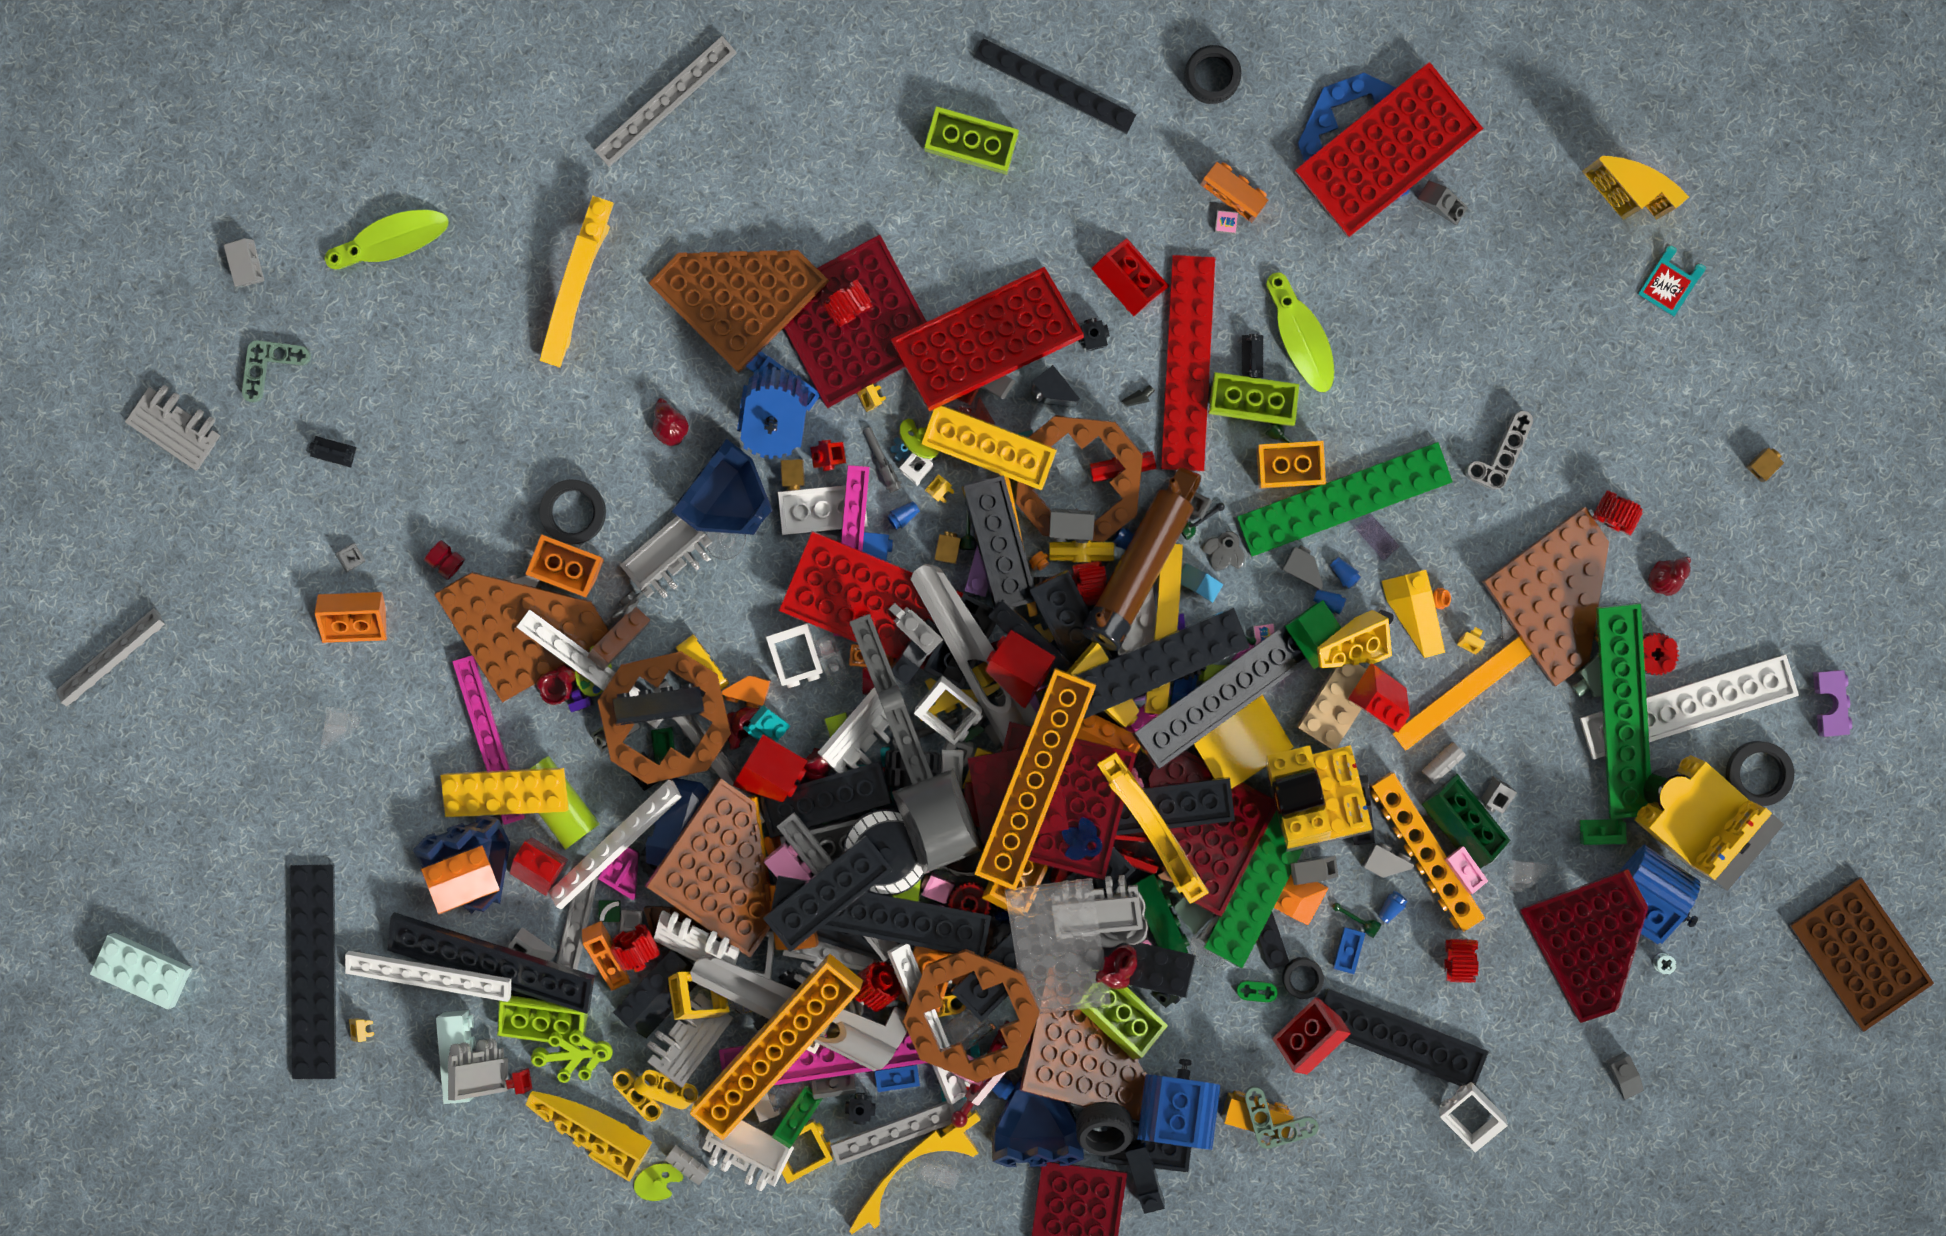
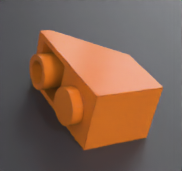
(750, 689)

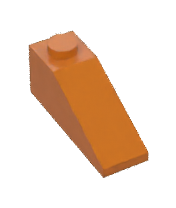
(598, 944)

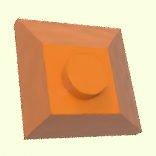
(1301, 900)

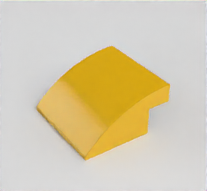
(1633, 185)
(1243, 742)

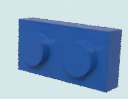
(1349, 950)
(897, 1078)

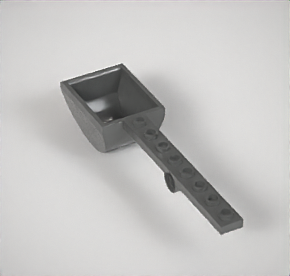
(933, 805)

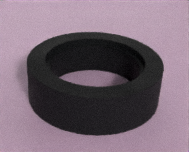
(551, 496)
(1785, 765)

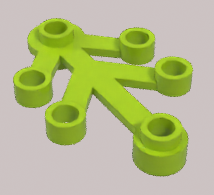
(573, 1054)

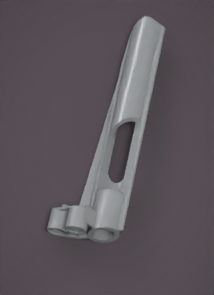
(965, 643)
(859, 1037)

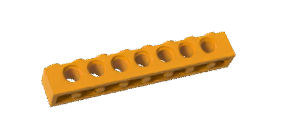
(1471, 914)

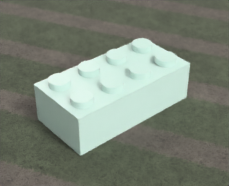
(141, 971)
(452, 1029)

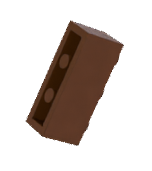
(618, 638)

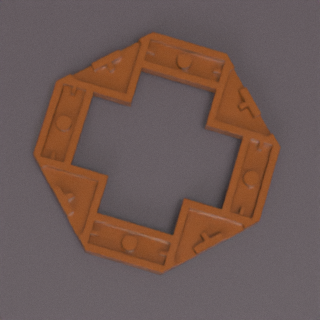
(1125, 483)
(674, 763)
(954, 1057)

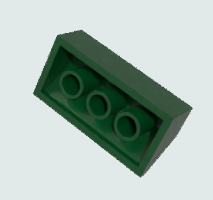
(1466, 821)
(1158, 915)

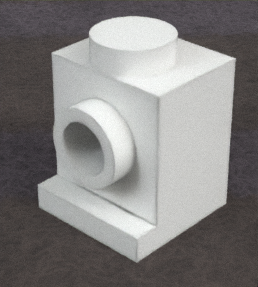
(909, 471)

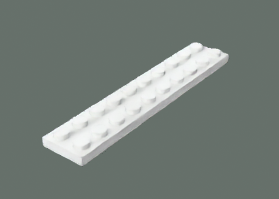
(1706, 701)

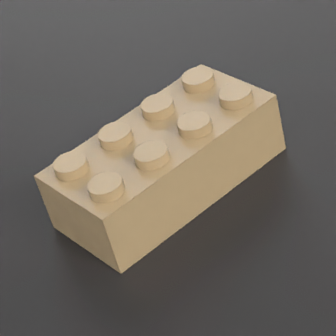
(1331, 711)

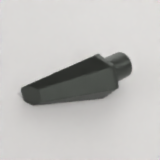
(1138, 397)

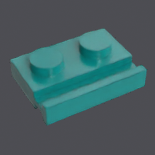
(767, 723)

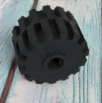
(896, 772)

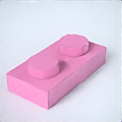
(1466, 870)

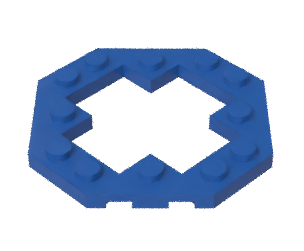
(1322, 116)

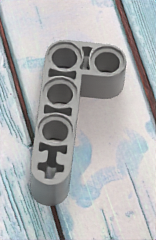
(1505, 449)

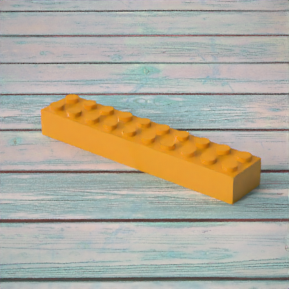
(1035, 779)
(776, 1046)

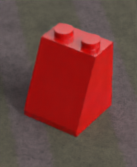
(1019, 667)
(771, 770)
(537, 865)

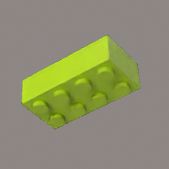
(971, 140)
(1128, 1022)

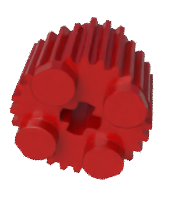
(847, 302)
(1618, 513)
(1090, 580)
(1667, 653)
(971, 891)
(634, 948)
(1461, 960)
(878, 986)

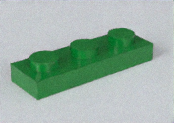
(796, 1118)

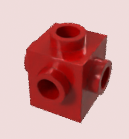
(828, 455)

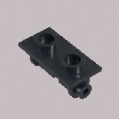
(1252, 355)
(332, 451)

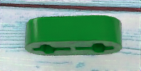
(1258, 985)

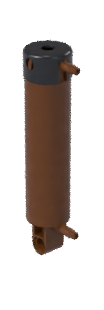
(1142, 562)

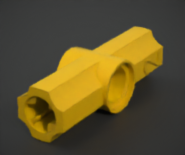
(1081, 552)

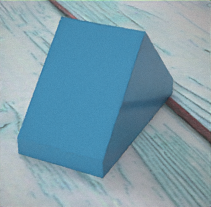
(1200, 582)

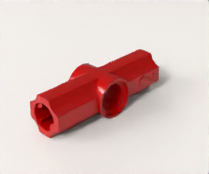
(1110, 468)

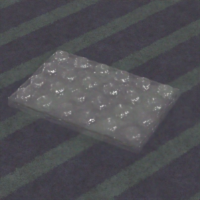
(1059, 944)

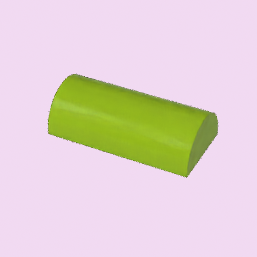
(1253, 399)
(575, 822)
(538, 1019)

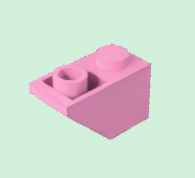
(786, 863)
(936, 888)

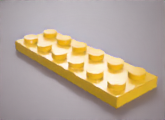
(989, 446)
(504, 792)

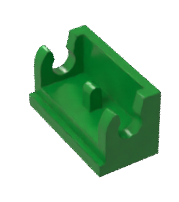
(1602, 831)

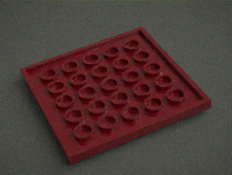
(860, 352)
(1085, 795)

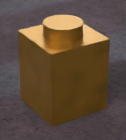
(1765, 464)
(792, 474)
(947, 547)

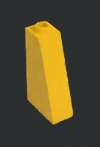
(1123, 713)

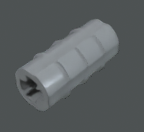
(1443, 763)
(687, 1165)

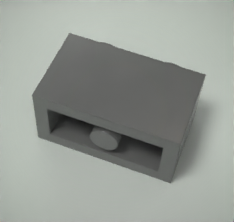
(1072, 525)

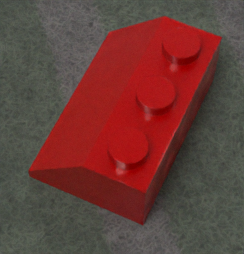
(1130, 277)
(1382, 698)
(1311, 1036)

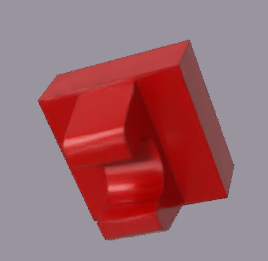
(520, 1081)

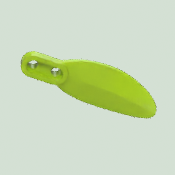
(390, 238)
(1302, 336)

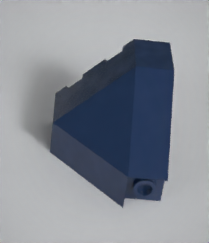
(725, 495)
(675, 819)
(462, 838)
(1035, 1132)

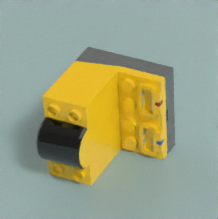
(1317, 796)
(1705, 821)

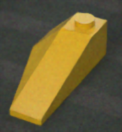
(1414, 606)
(1359, 641)

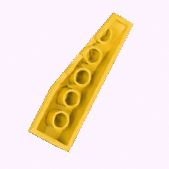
(605, 1138)

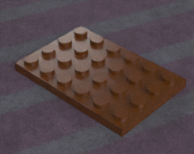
(1861, 954)

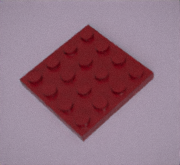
(990, 782)
(1078, 1201)

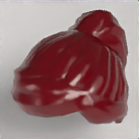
(669, 424)
(1669, 575)
(556, 685)
(737, 721)
(816, 766)
(1118, 967)

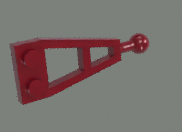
(976, 1093)

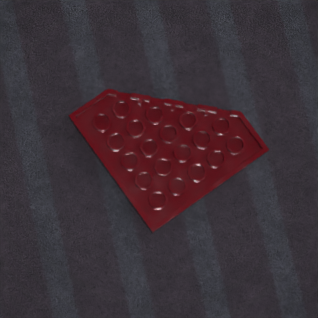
(1218, 849)
(1590, 940)

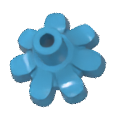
(898, 449)

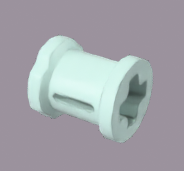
(1669, 961)

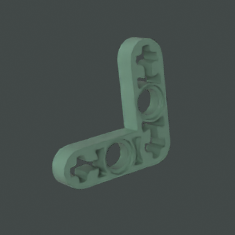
(268, 356)
(1268, 1127)

